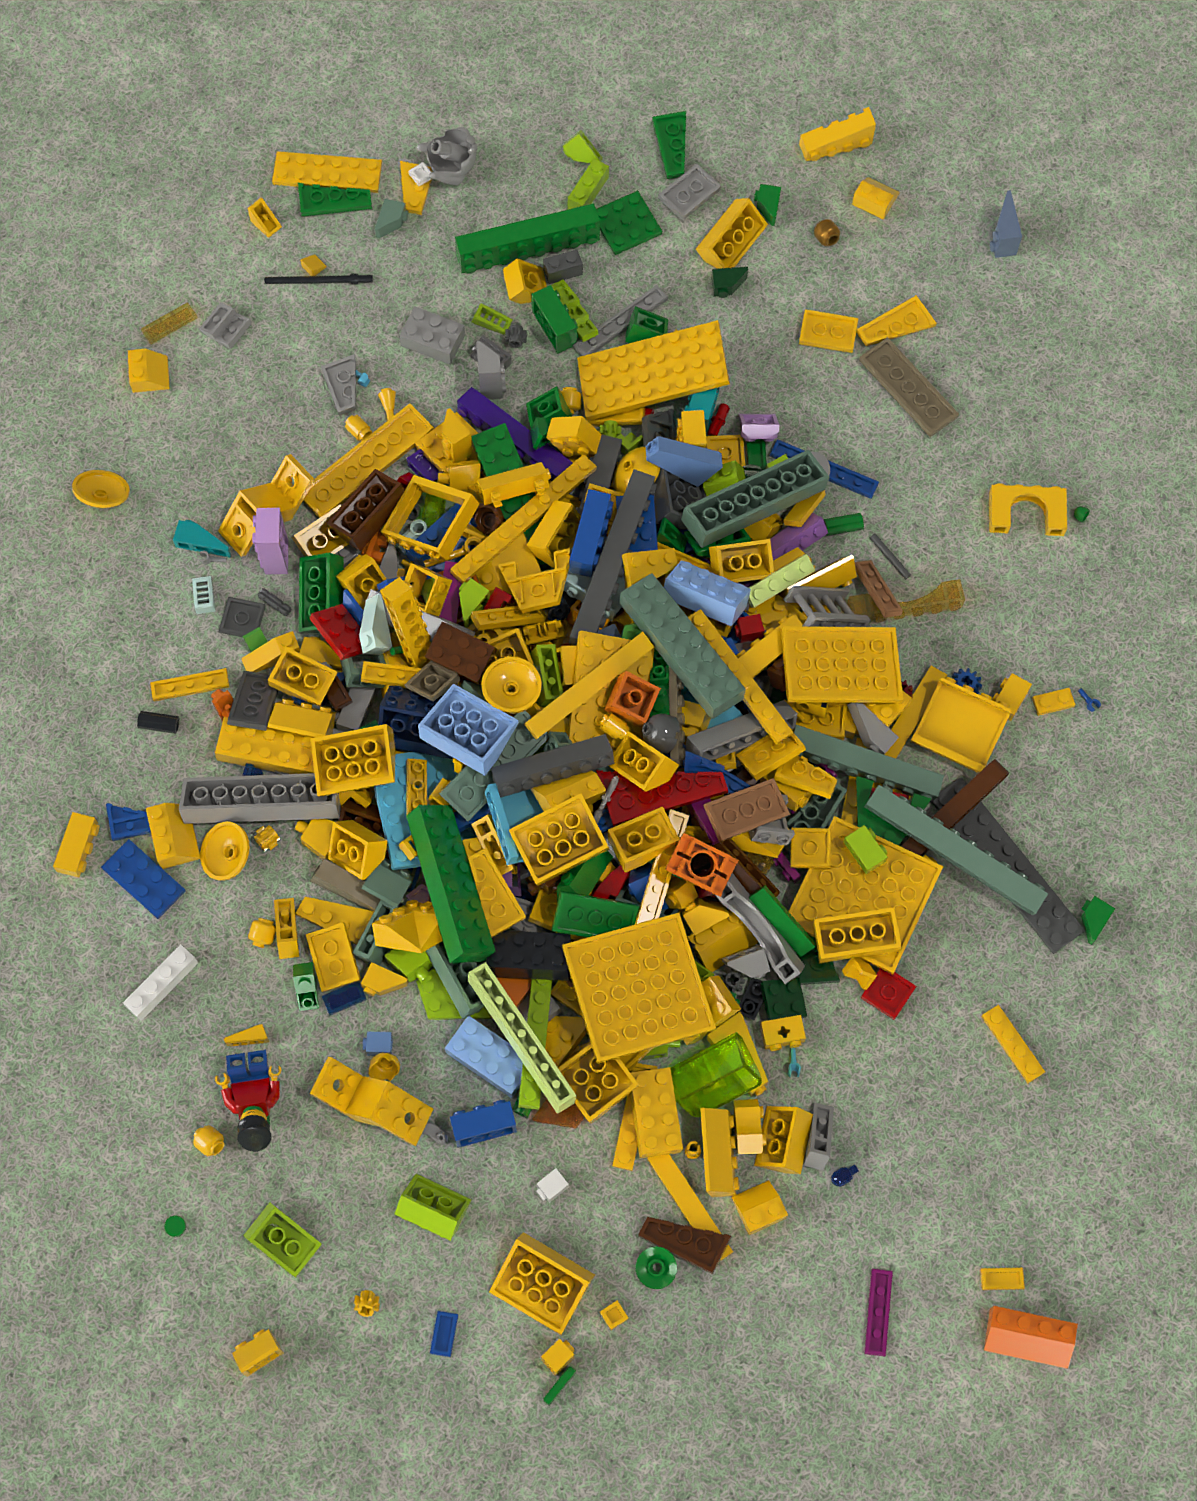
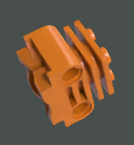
(720, 868)

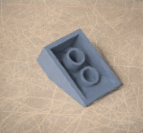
(1008, 232)

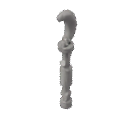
(598, 813)

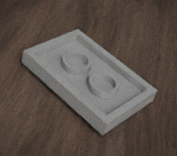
(689, 192)

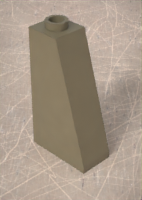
(343, 884)

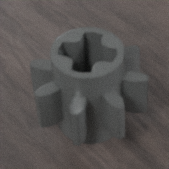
(515, 335)
(737, 979)

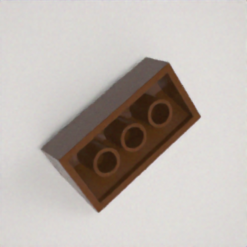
(366, 509)

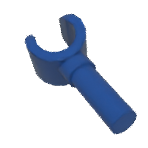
(1089, 700)

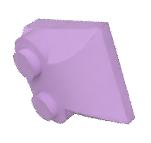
(759, 426)

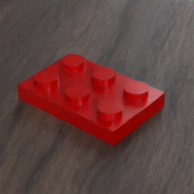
(339, 630)

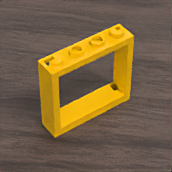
(407, 503)

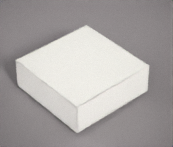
(420, 174)

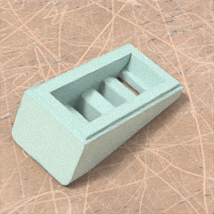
(205, 607)

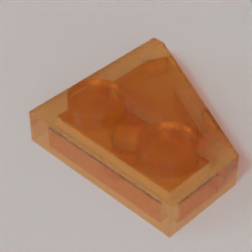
(569, 1117)

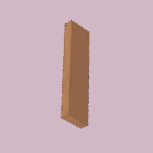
(878, 589)

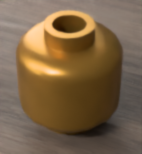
(827, 232)

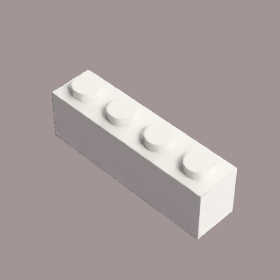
(160, 982)

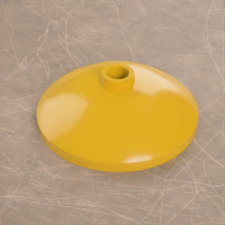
(632, 460)
(100, 488)
(515, 674)
(224, 851)

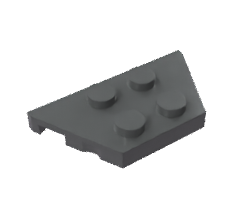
(658, 424)

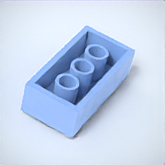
(706, 591)
(486, 1056)

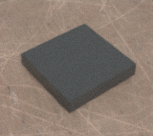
(241, 617)

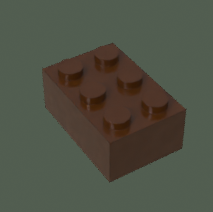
(461, 652)

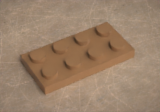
(746, 810)

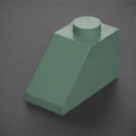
(390, 217)

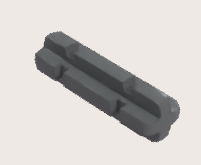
(274, 602)

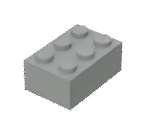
(432, 335)

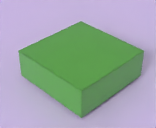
(255, 639)

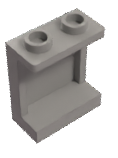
(774, 832)

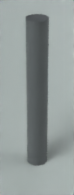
(890, 556)

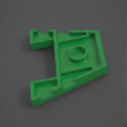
(870, 820)

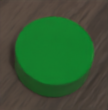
(175, 1226)

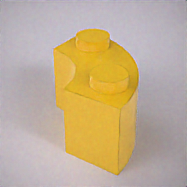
(748, 1126)

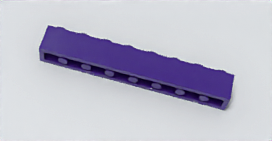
(487, 415)

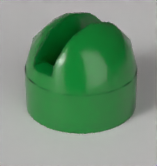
(1081, 513)

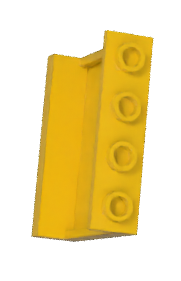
(961, 724)

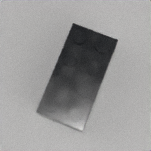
(529, 955)

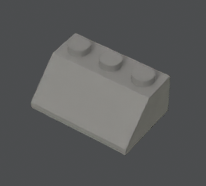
(490, 372)

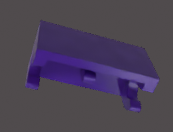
(422, 466)

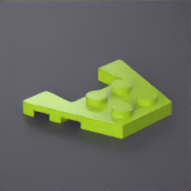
(439, 1003)

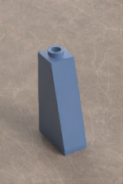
(683, 459)

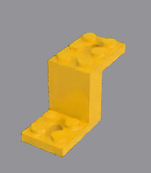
(277, 494)
(371, 1101)

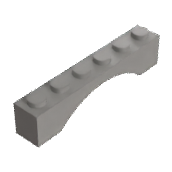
(778, 951)

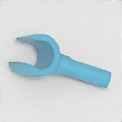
(363, 379)
(794, 1066)

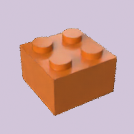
(632, 699)

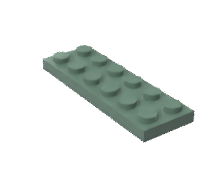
(467, 788)

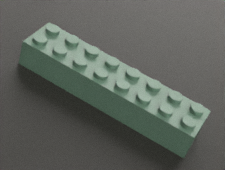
(754, 498)
(682, 646)

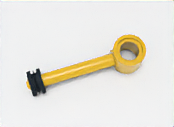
(456, 553)

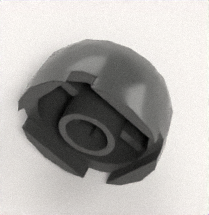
(661, 732)

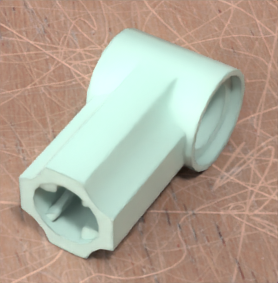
(411, 533)

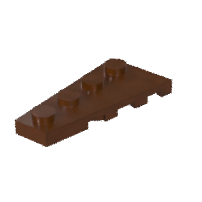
(691, 1244)

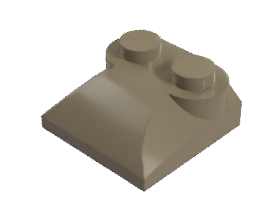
(432, 681)

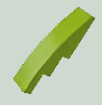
(586, 329)

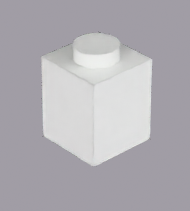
(551, 1186)

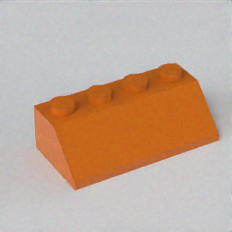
(1030, 1337)

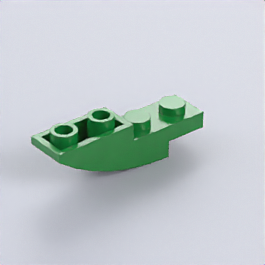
(660, 677)

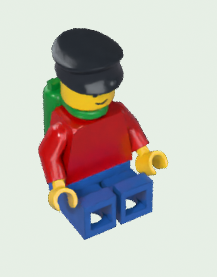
(251, 1097)

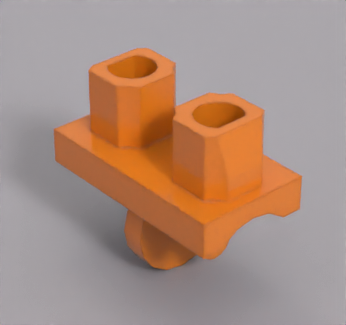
(373, 547)
(222, 702)

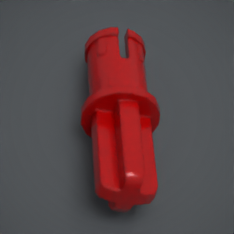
(719, 419)

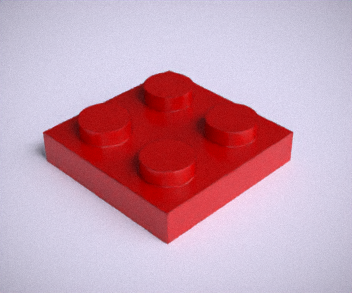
(888, 993)

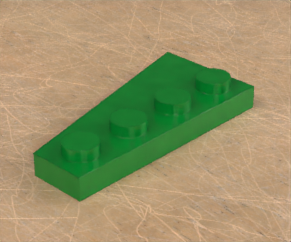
(670, 136)
(324, 200)

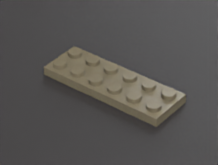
(908, 387)

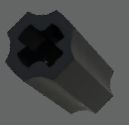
(158, 722)

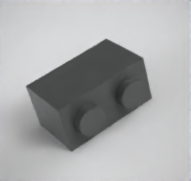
(563, 266)

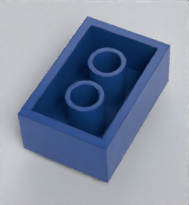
(483, 1123)

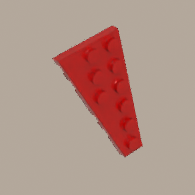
(681, 790)

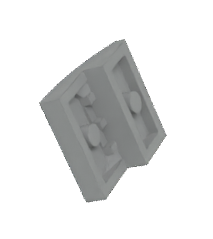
(225, 325)

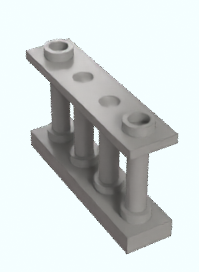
(831, 598)

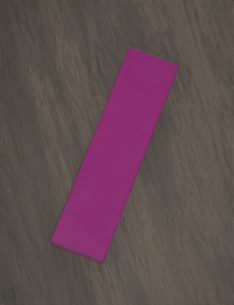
(878, 1312)

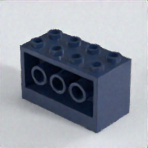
(403, 712)

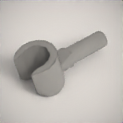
(208, 559)

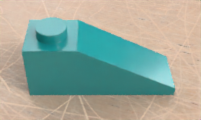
(195, 538)

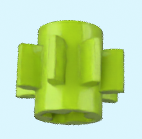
(610, 428)

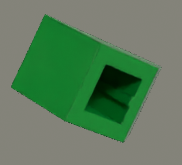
(305, 986)

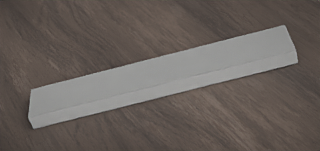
(620, 321)

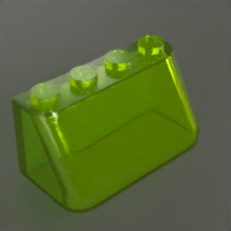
(715, 1075)

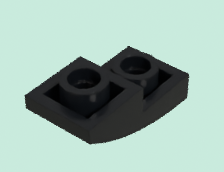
(752, 1000)

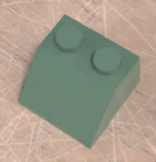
(388, 883)

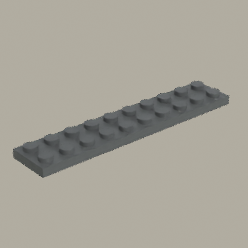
(1053, 919)

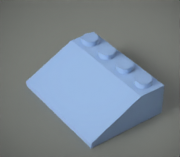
(467, 729)

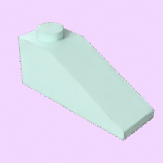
(374, 627)

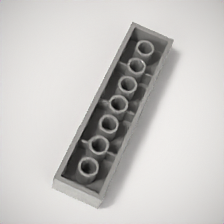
(255, 799)

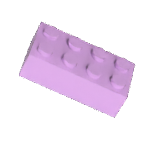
(271, 540)

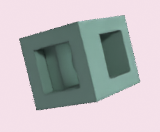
(557, 740)

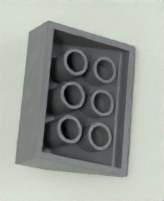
(672, 496)

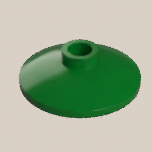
(646, 1272)

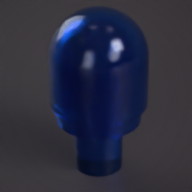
(843, 1175)

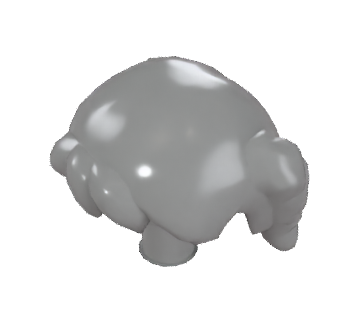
(450, 155)

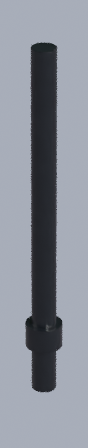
(354, 278)

